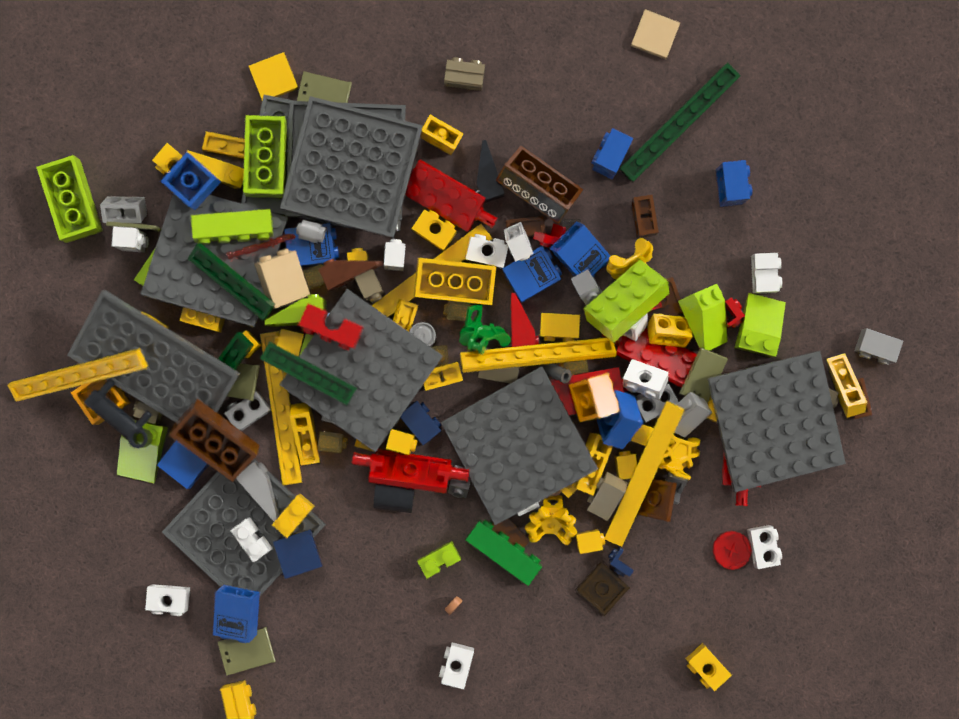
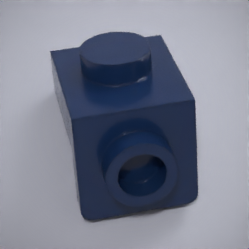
(620, 567)

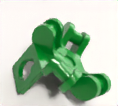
(475, 330)

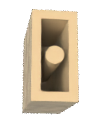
(282, 277)

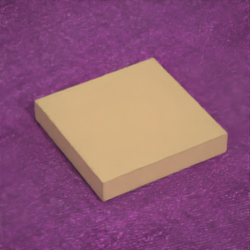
(655, 34)

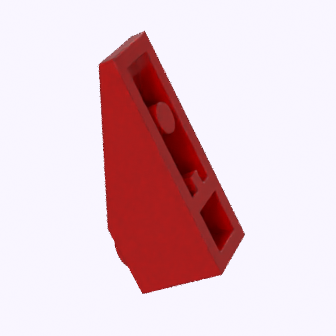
(521, 328)

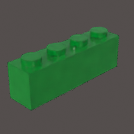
(503, 552)

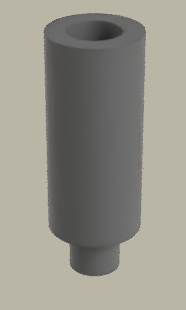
(557, 372)

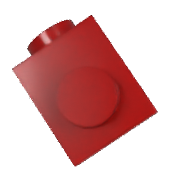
(548, 239)
(734, 309)

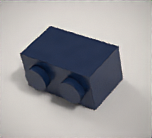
(420, 422)

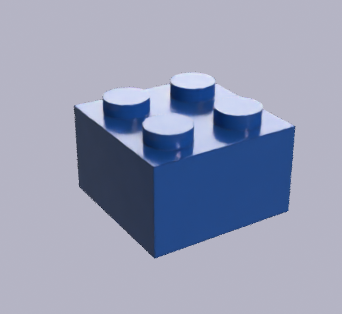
(613, 150)
(191, 181)
(733, 183)
(621, 426)

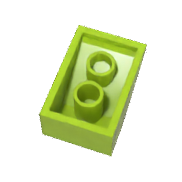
(292, 315)
(706, 316)
(761, 326)
(142, 462)

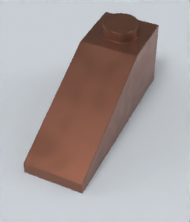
(343, 271)

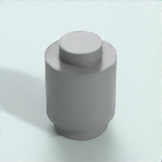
(311, 231)

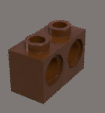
(644, 216)

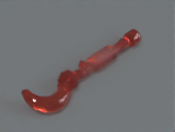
(253, 248)

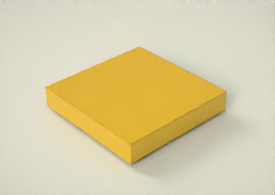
(273, 76)

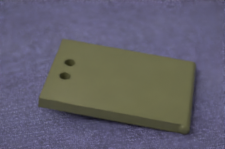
(323, 88)
(151, 228)
(705, 366)
(246, 382)
(246, 655)

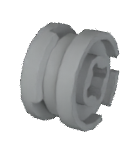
(424, 332)

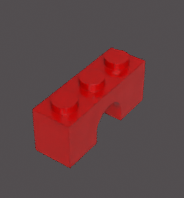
(314, 321)

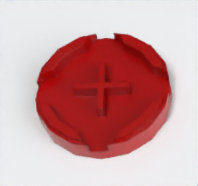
(732, 550)

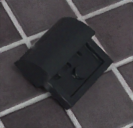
(394, 498)

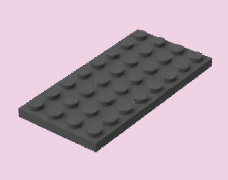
(175, 368)

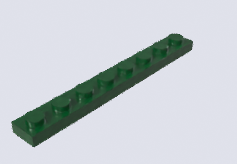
(680, 122)

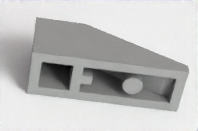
(259, 486)

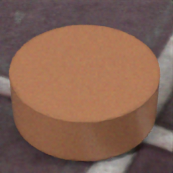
(453, 605)

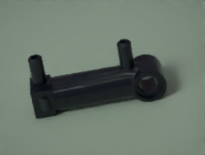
(118, 418)

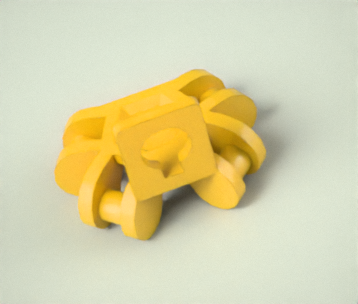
(618, 265)
(680, 456)
(551, 521)

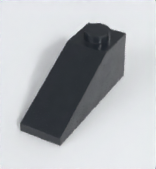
(487, 174)

